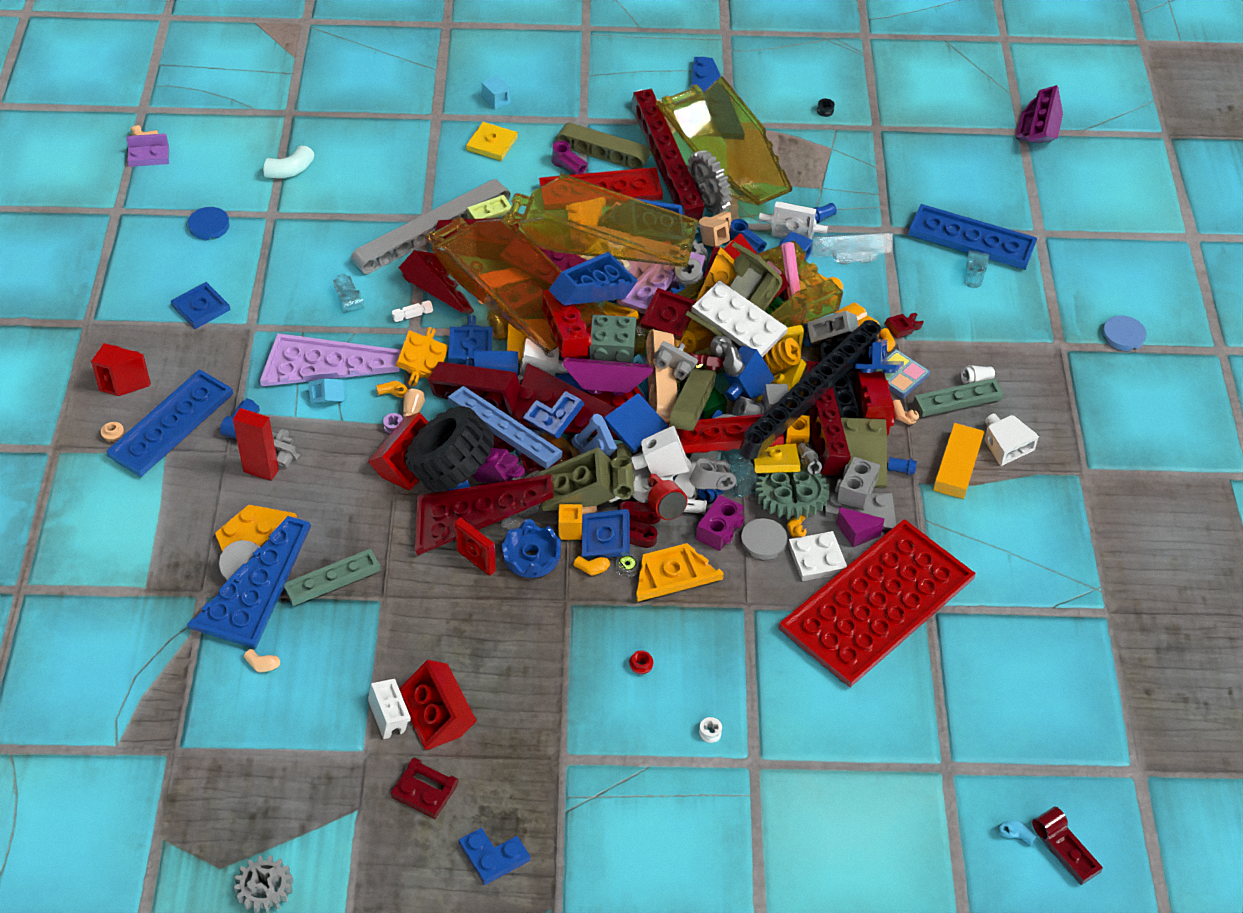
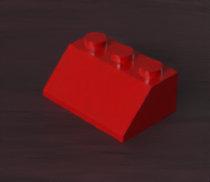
(390, 456)
(436, 704)

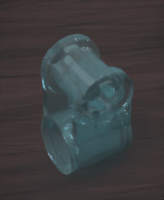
(976, 268)

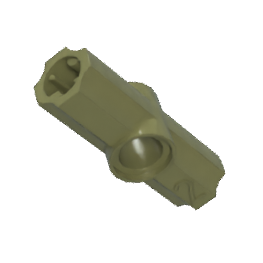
(623, 472)

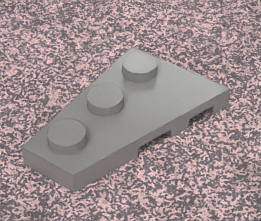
(878, 505)

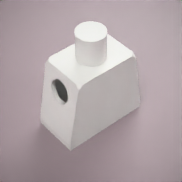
(540, 359)
(1009, 438)
(662, 454)

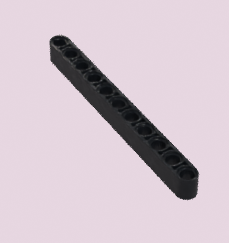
(808, 390)

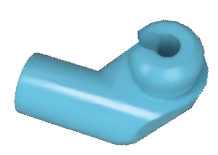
(1017, 829)

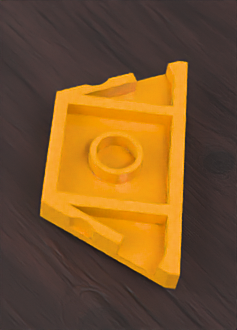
(252, 525)
(674, 571)

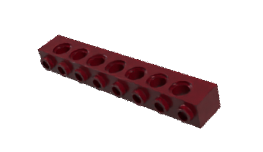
(667, 154)

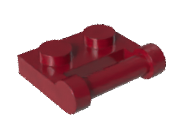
(421, 795)

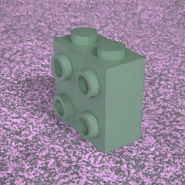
(613, 338)

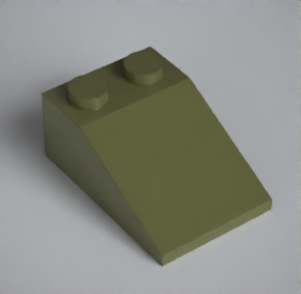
(868, 442)
(581, 480)

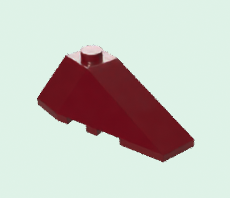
(429, 274)

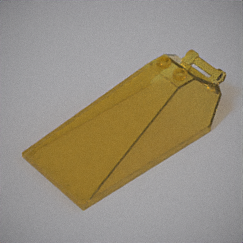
(592, 220)

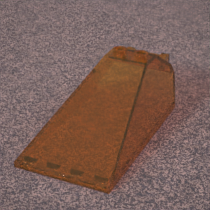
(504, 273)

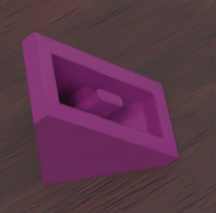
(859, 526)

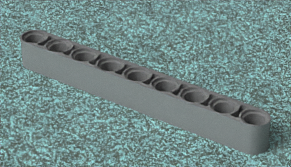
(413, 234)

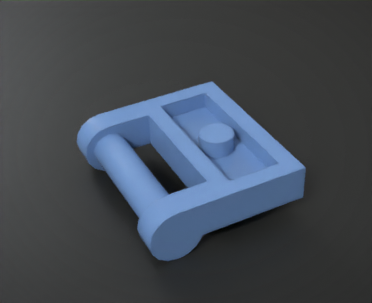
(602, 439)

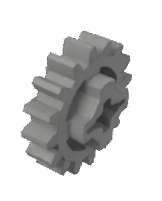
(258, 895)

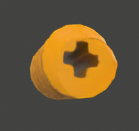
(782, 355)

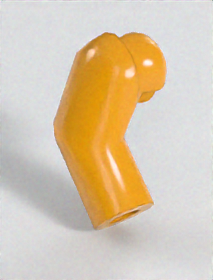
(885, 334)
(795, 528)

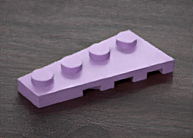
(642, 293)

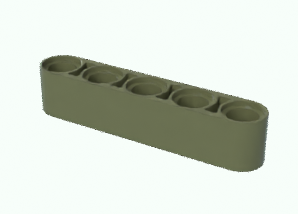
(604, 146)
(692, 399)

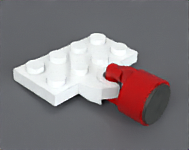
(662, 493)

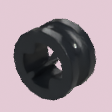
(825, 107)

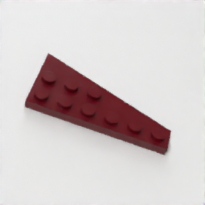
(548, 390)
(477, 506)

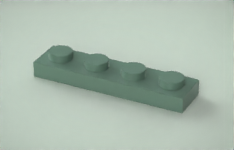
(958, 397)
(331, 577)

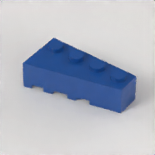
(593, 281)

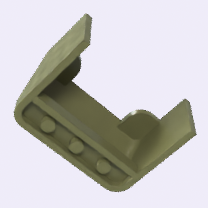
(754, 282)

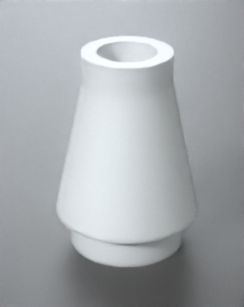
(976, 373)

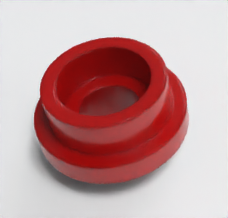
(641, 657)

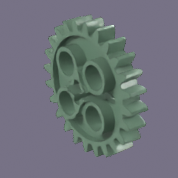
(776, 493)

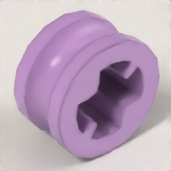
(391, 418)

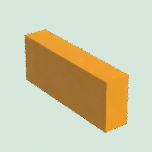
(958, 461)

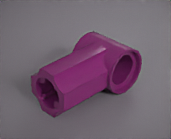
(564, 157)

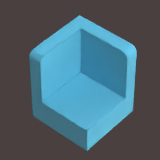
(496, 92)
(326, 390)

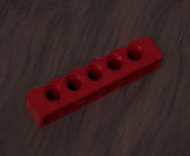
(827, 431)

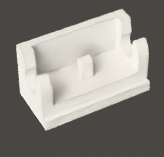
(388, 707)

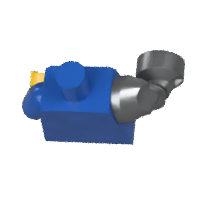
(743, 369)

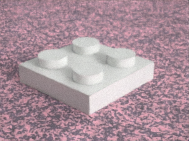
(817, 556)

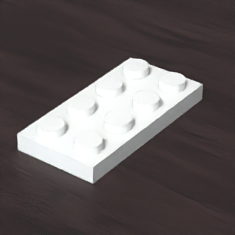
(739, 318)

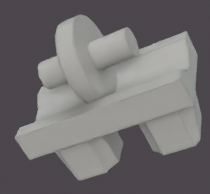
(675, 358)
(284, 448)

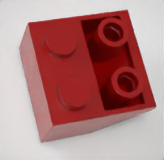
(119, 370)

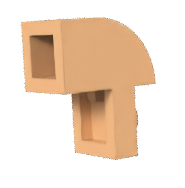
(716, 229)

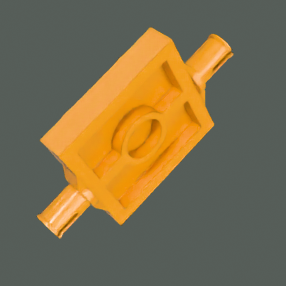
(421, 355)

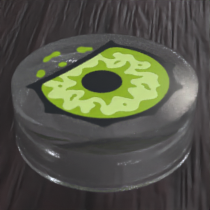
(627, 565)

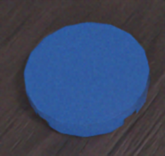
(208, 223)

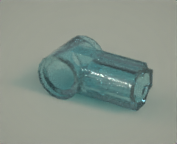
(348, 296)

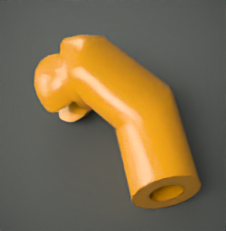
(393, 387)
(592, 567)

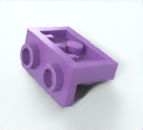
(148, 150)

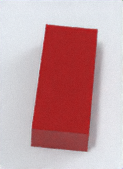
(255, 444)

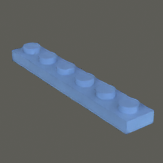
(508, 428)

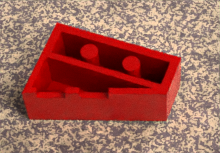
(874, 397)

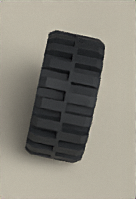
(449, 449)

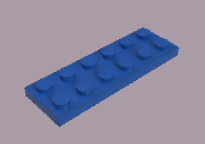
(970, 234)
(169, 423)

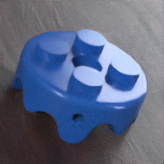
(529, 538)

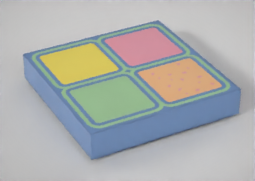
(906, 377)

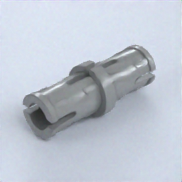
(809, 458)

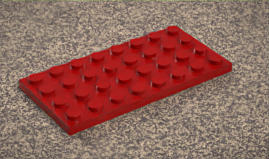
(876, 602)

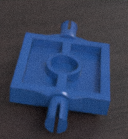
(467, 340)

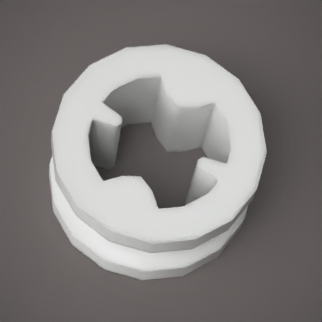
(705, 734)

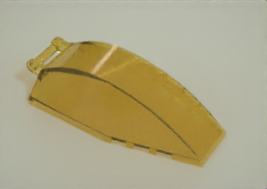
(733, 134)

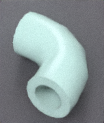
(289, 166)

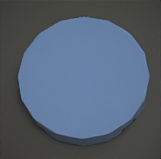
(1124, 333)

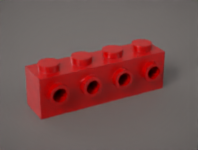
(565, 326)

